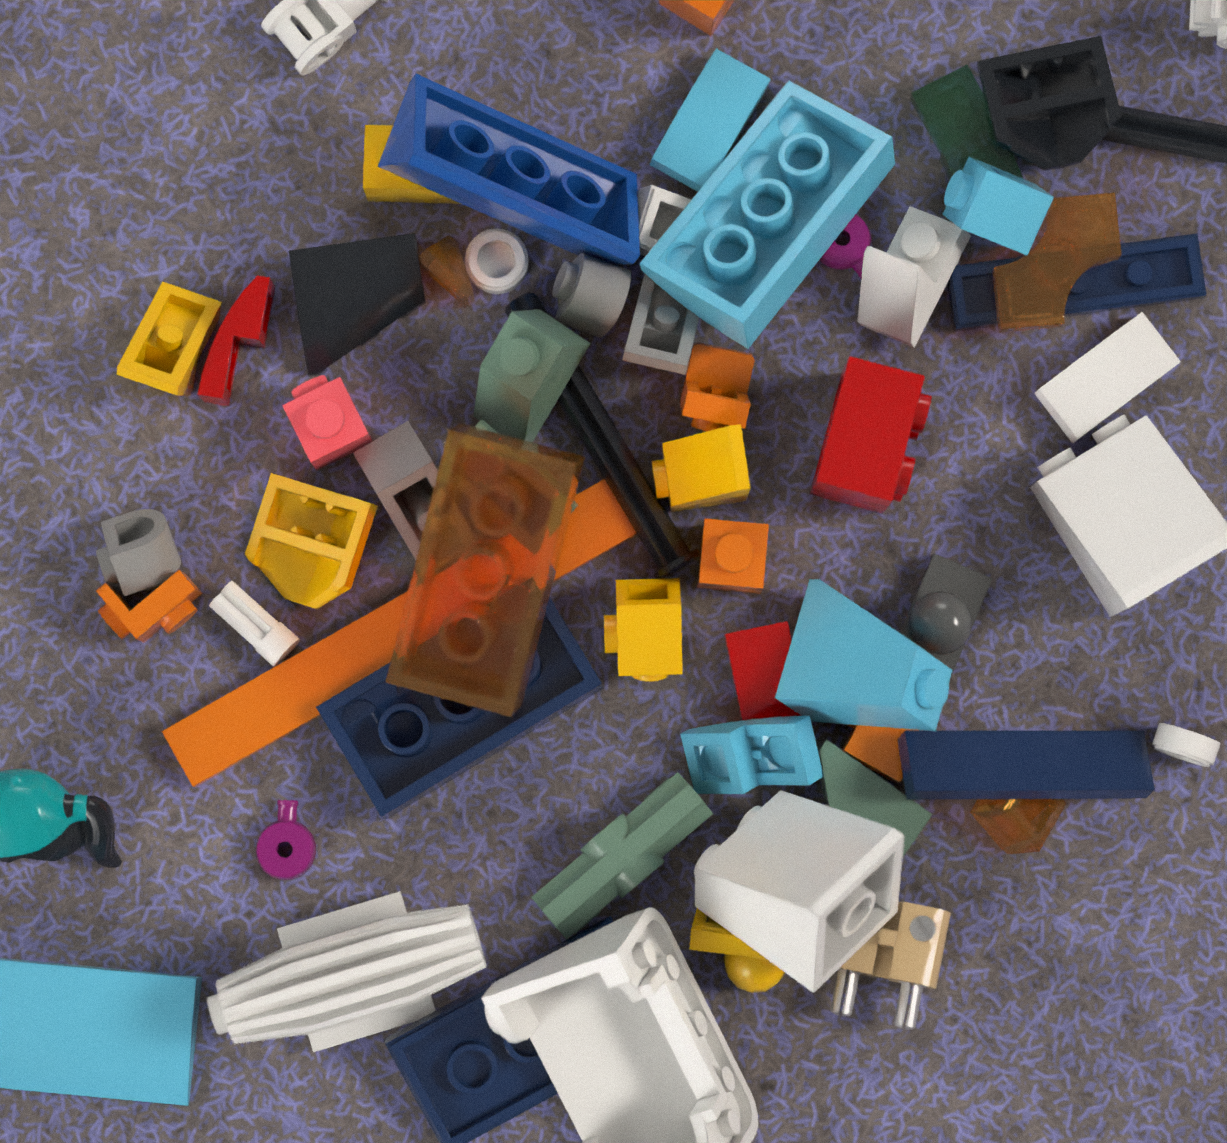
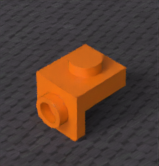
(717, 387)
(164, 608)

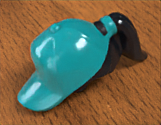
(48, 823)

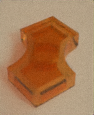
(1077, 237)

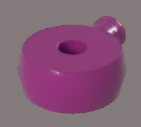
(852, 254)
(286, 830)

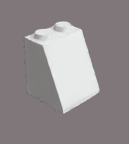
(1129, 512)
(802, 884)

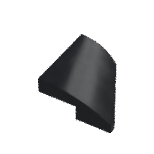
(353, 293)

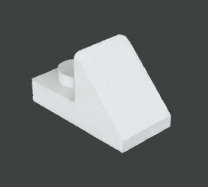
(908, 279)

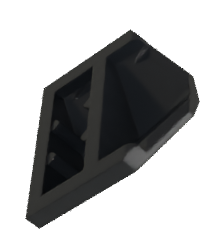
(1051, 101)

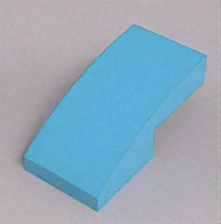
(709, 120)
(752, 753)

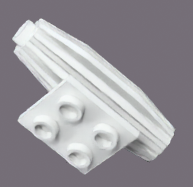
(349, 974)

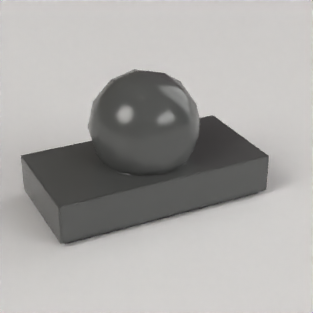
(945, 609)

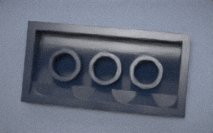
(417, 742)

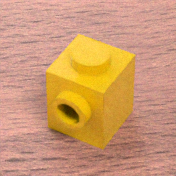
(646, 628)

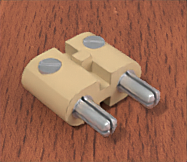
(903, 952)

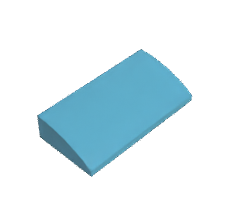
(769, 212)
(97, 1031)

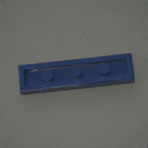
(1143, 276)
(1025, 764)

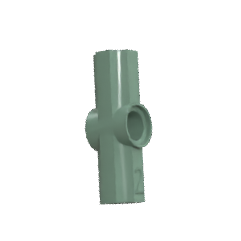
(622, 855)

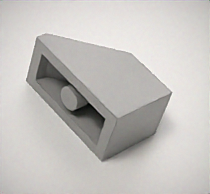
(402, 479)

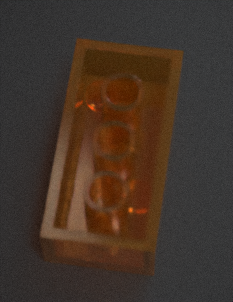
(485, 569)

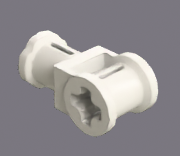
(323, 21)

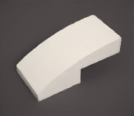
(1107, 377)

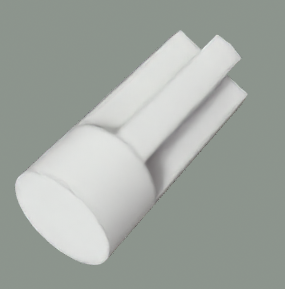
(255, 624)

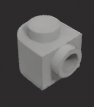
(590, 294)
(138, 551)

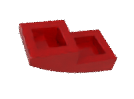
(243, 325)
(757, 666)

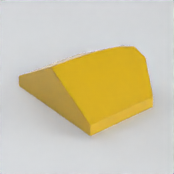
(309, 540)

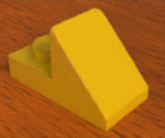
(170, 340)

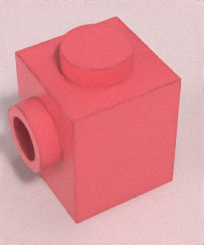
(326, 420)

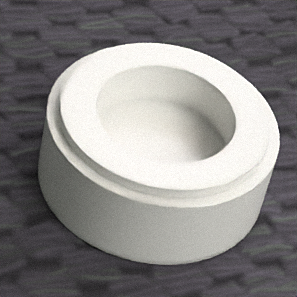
(496, 261)
(1185, 745)

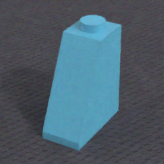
(858, 669)

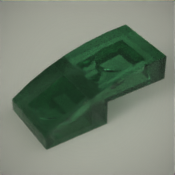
(960, 123)

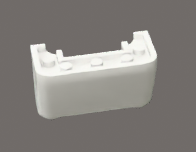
(627, 1038)

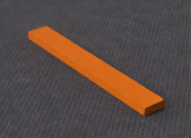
(291, 691)

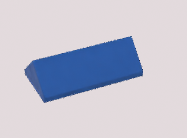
(514, 173)

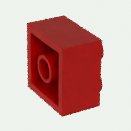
(868, 436)

